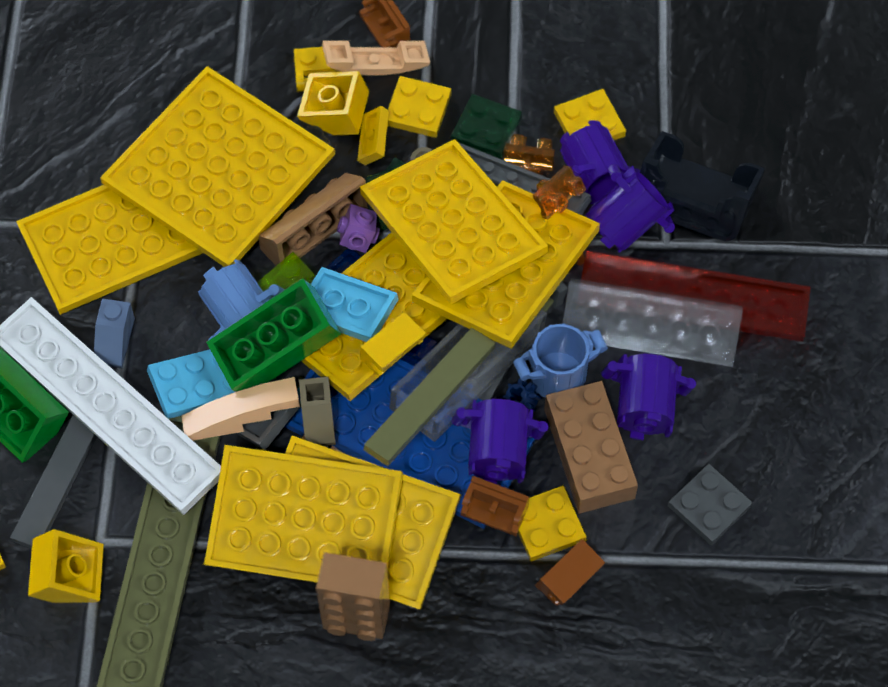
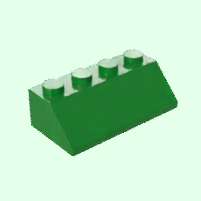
(27, 411)

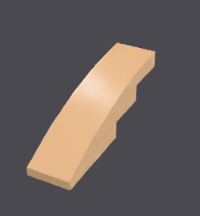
(242, 407)

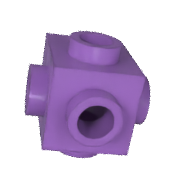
(358, 228)

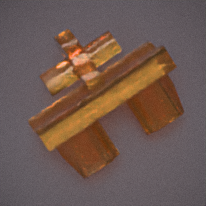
(529, 157)
(554, 193)

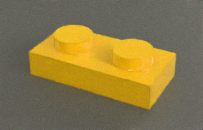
(373, 135)

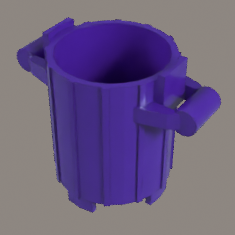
(590, 155)
(630, 209)
(647, 392)
(498, 437)

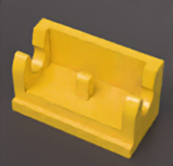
(391, 343)

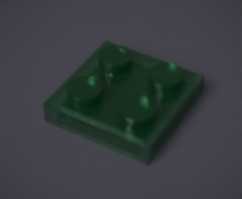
(486, 125)

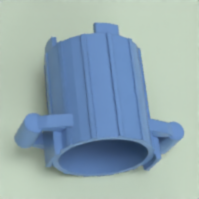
(233, 294)
(560, 358)

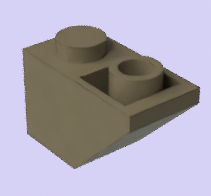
(317, 411)

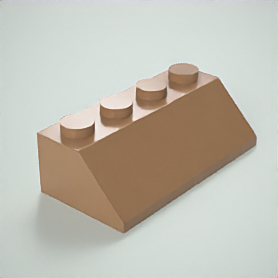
(313, 220)

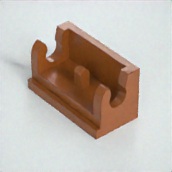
(385, 22)
(494, 506)
(570, 573)

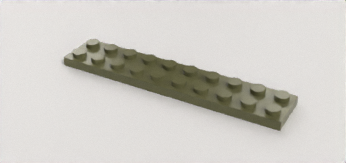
(153, 588)

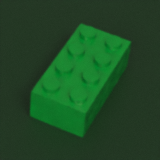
(273, 337)

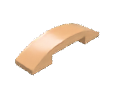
(376, 60)

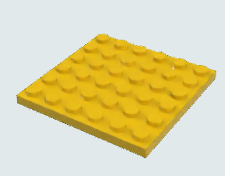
(218, 167)

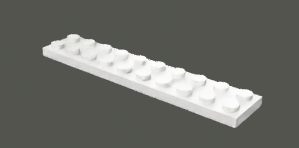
(109, 406)

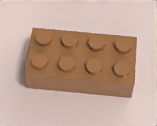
(590, 447)
(353, 596)

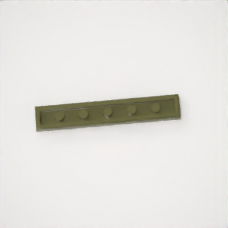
(429, 397)

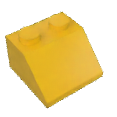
(334, 102)
(65, 568)

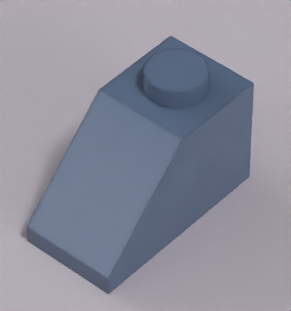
(113, 331)

